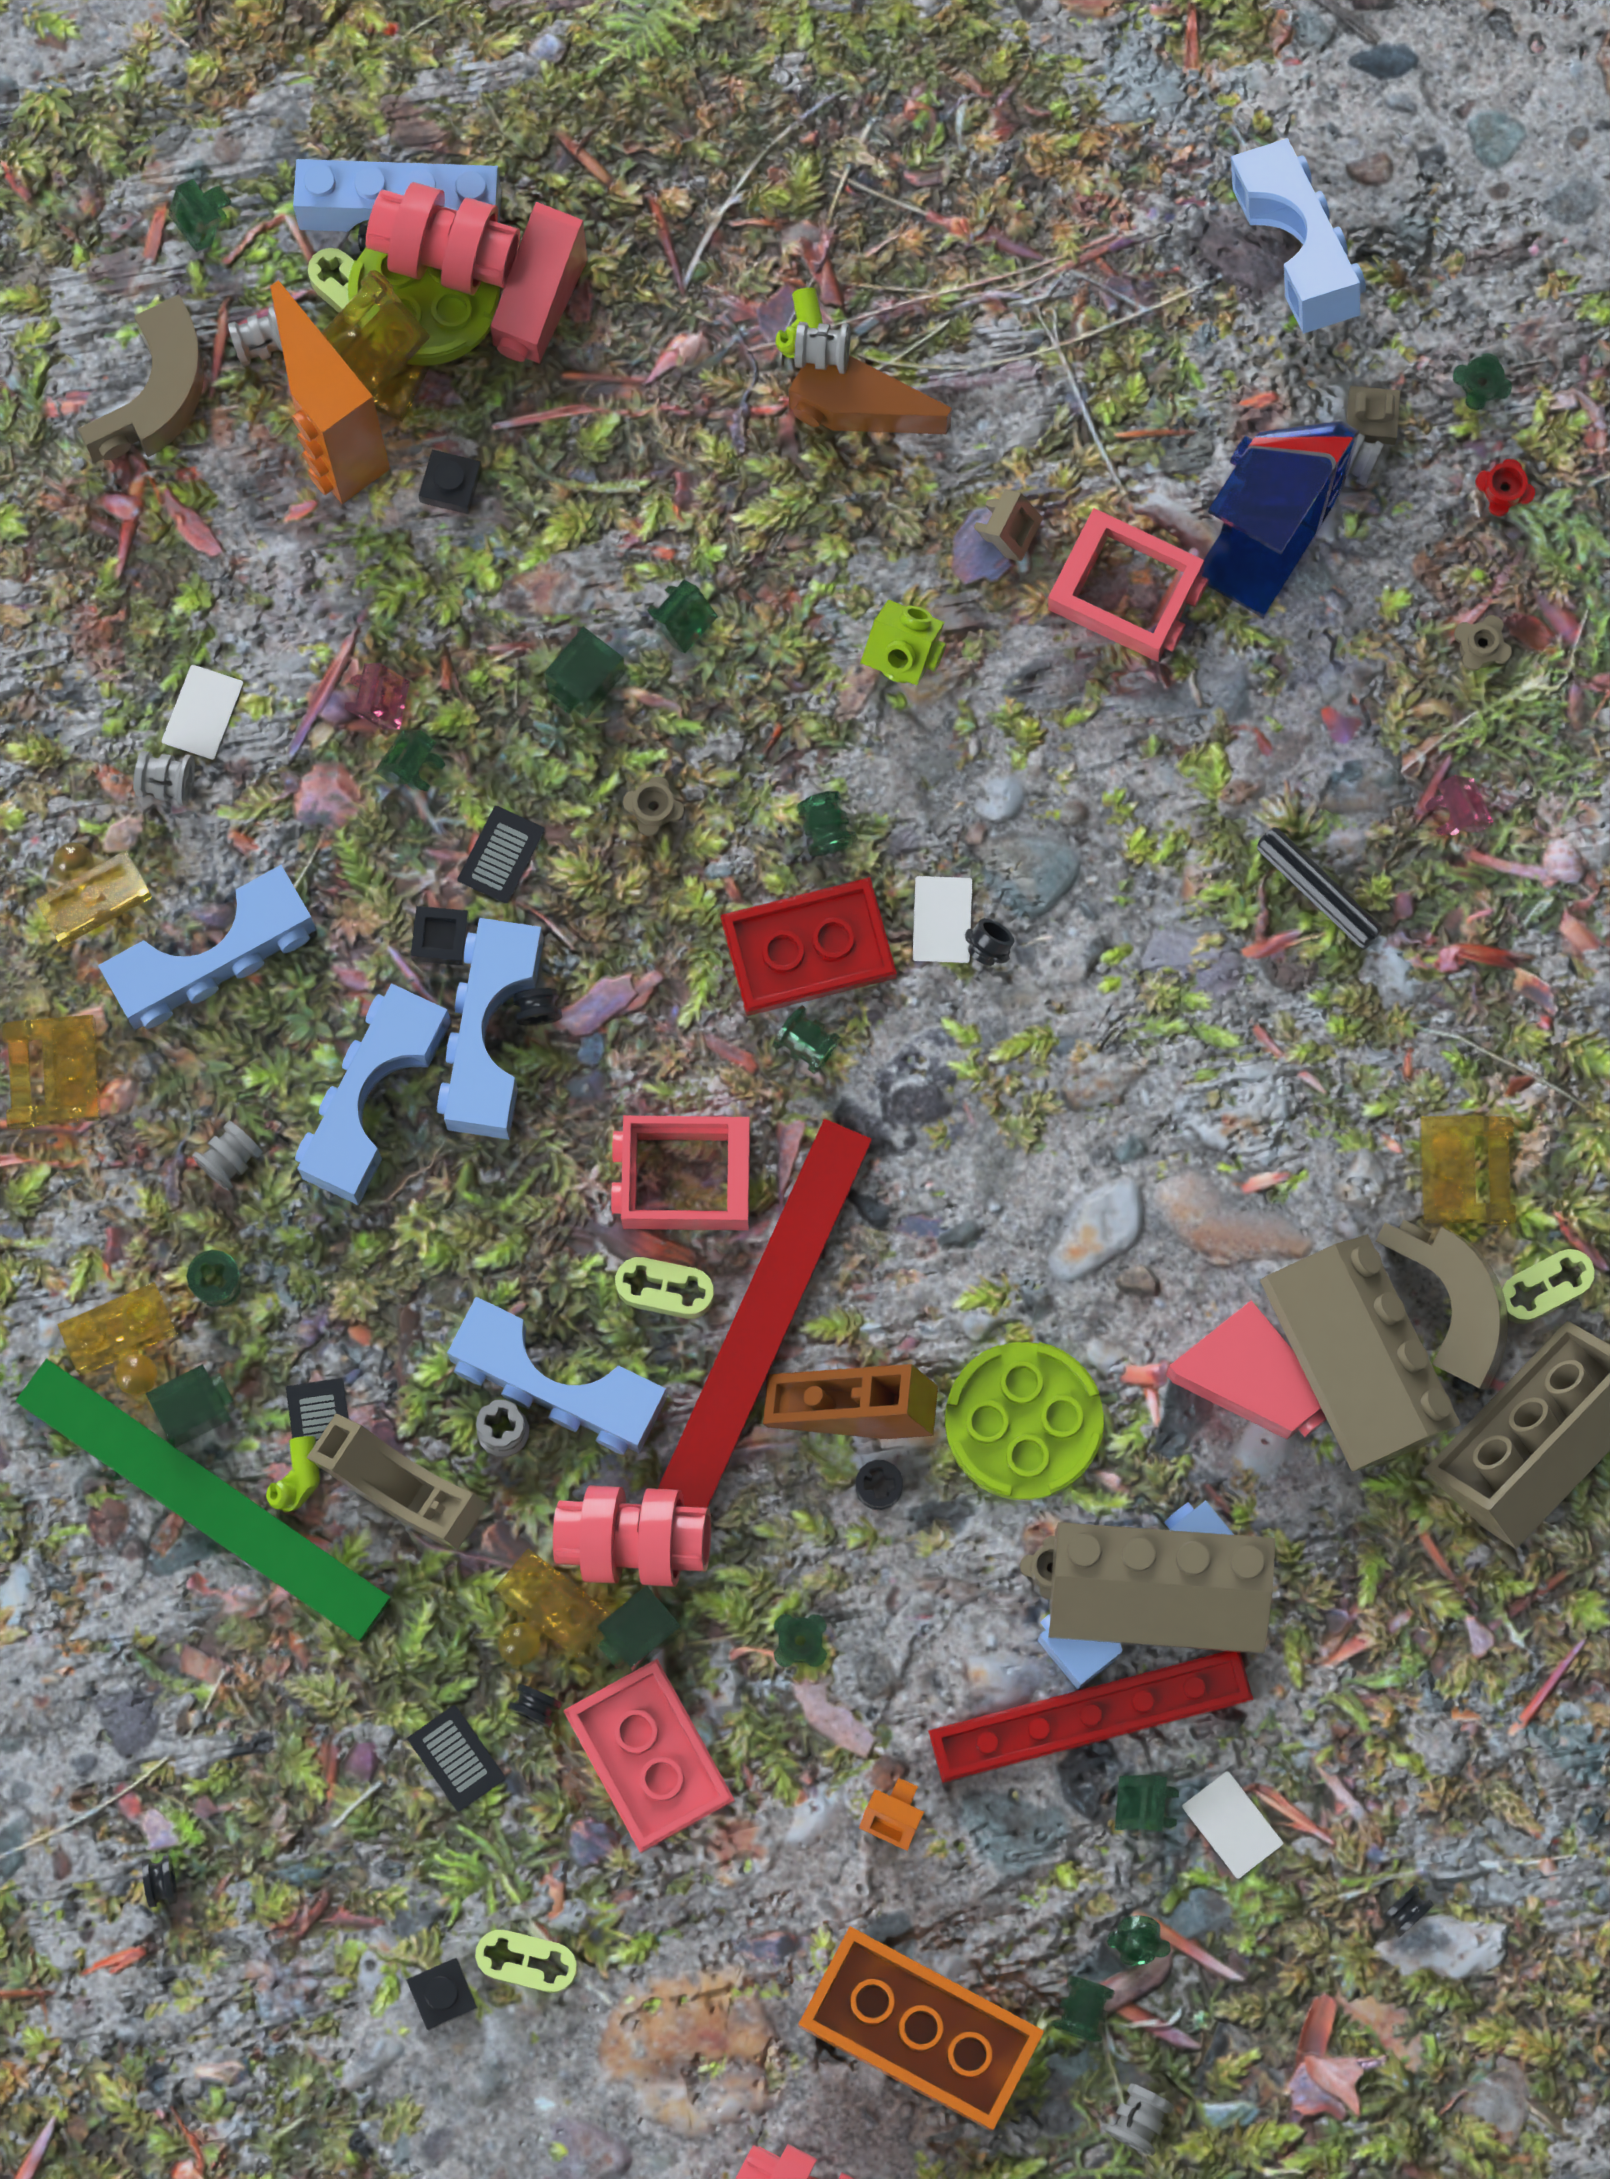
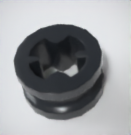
(537, 1006)
(868, 1497)
(535, 1705)
(159, 1881)
(1407, 1910)

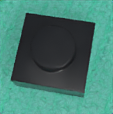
(450, 481)
(439, 935)
(442, 1994)

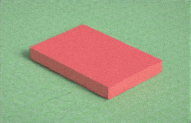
(649, 1756)

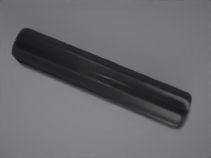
(1319, 887)

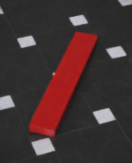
(1090, 1716)

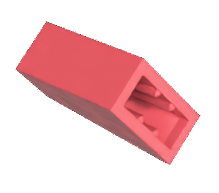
(539, 284)
(1251, 1374)

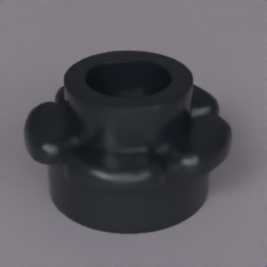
(989, 942)

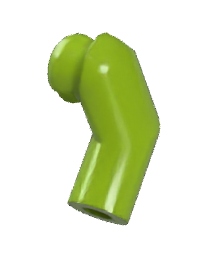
(806, 310)
(301, 1480)

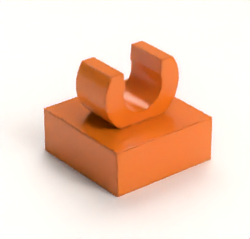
(893, 1816)

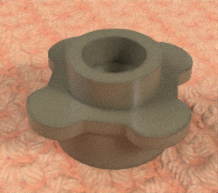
(1481, 657)
(655, 791)
(1036, 1567)

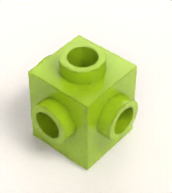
(904, 643)

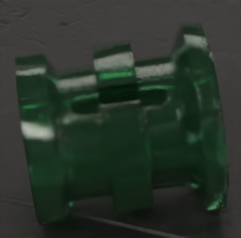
(826, 823)
(806, 1040)
(219, 1264)
(1083, 2009)

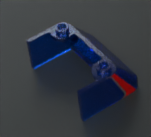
(1275, 508)

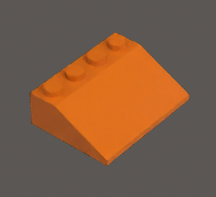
(331, 406)

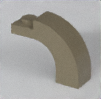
(169, 395)
(1478, 1304)
(396, 1483)

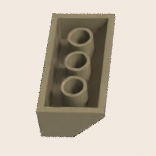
(1360, 1353)
(1532, 1437)
(1161, 1587)

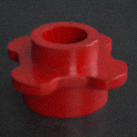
(1509, 473)

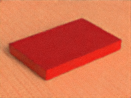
(808, 946)

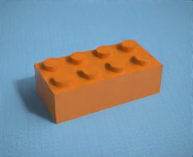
(920, 2028)

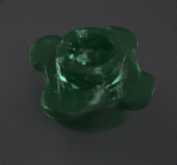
(1482, 367)
(811, 1629)
(1138, 1940)

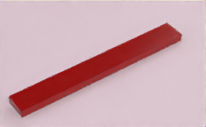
(765, 1314)

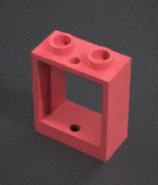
(1080, 562)
(706, 1128)

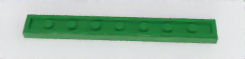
(203, 1500)

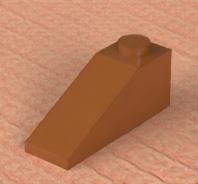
(864, 401)
(854, 1402)

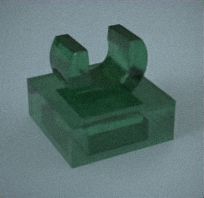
(198, 212)
(683, 615)
(406, 756)
(1142, 1804)

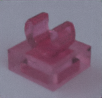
(379, 696)
(1465, 806)

